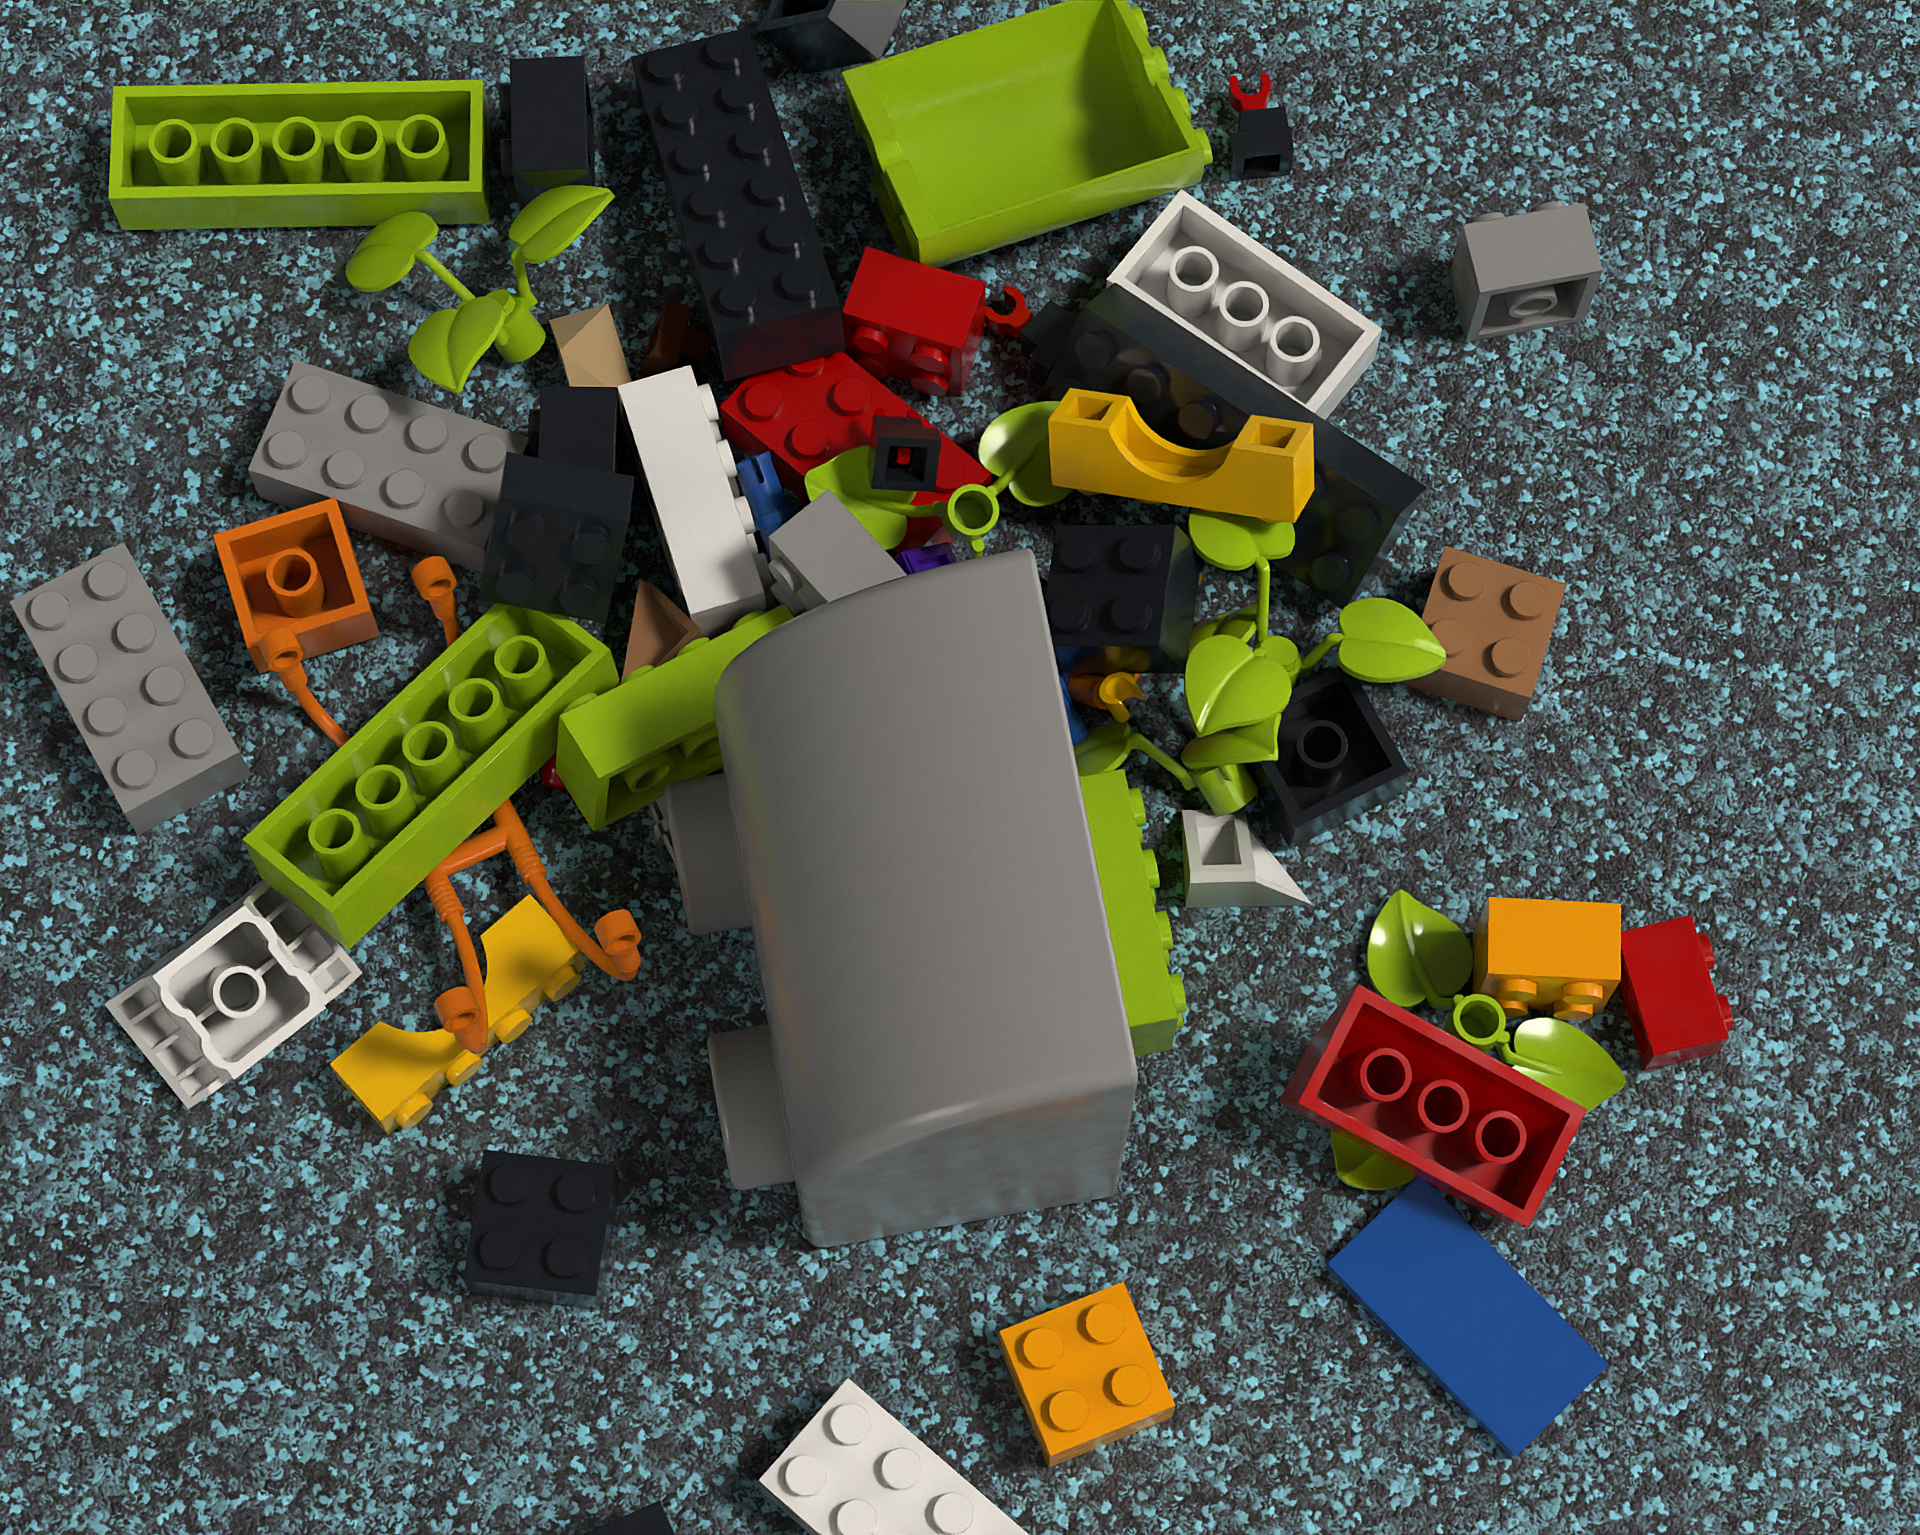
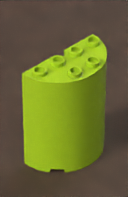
(1022, 129)

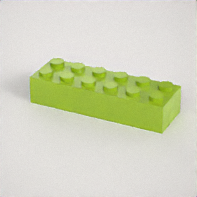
(299, 154)
(428, 768)

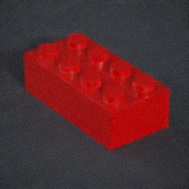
(823, 409)

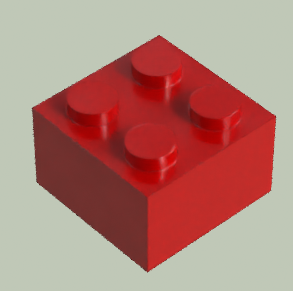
(914, 322)

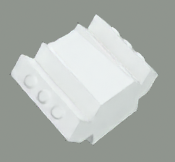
(232, 992)

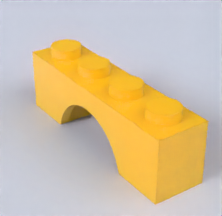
(1108, 449)
(401, 1070)

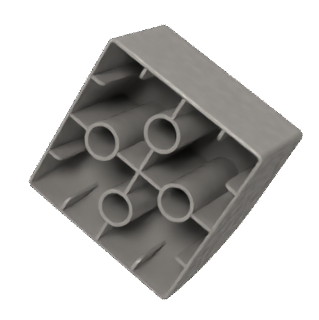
(915, 912)

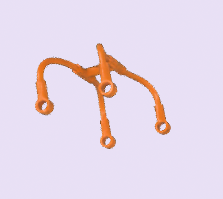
(465, 1008)

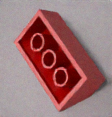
(1434, 1106)

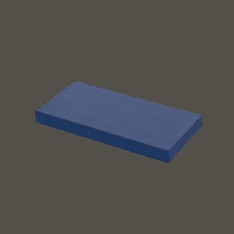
(1466, 1316)

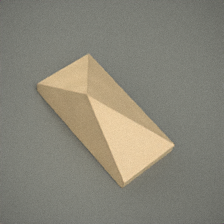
(590, 349)

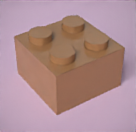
(1492, 631)

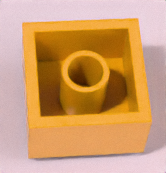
(1547, 955)
(1086, 1374)

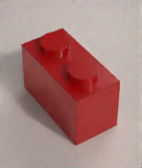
(1671, 993)

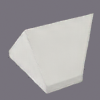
(1231, 865)

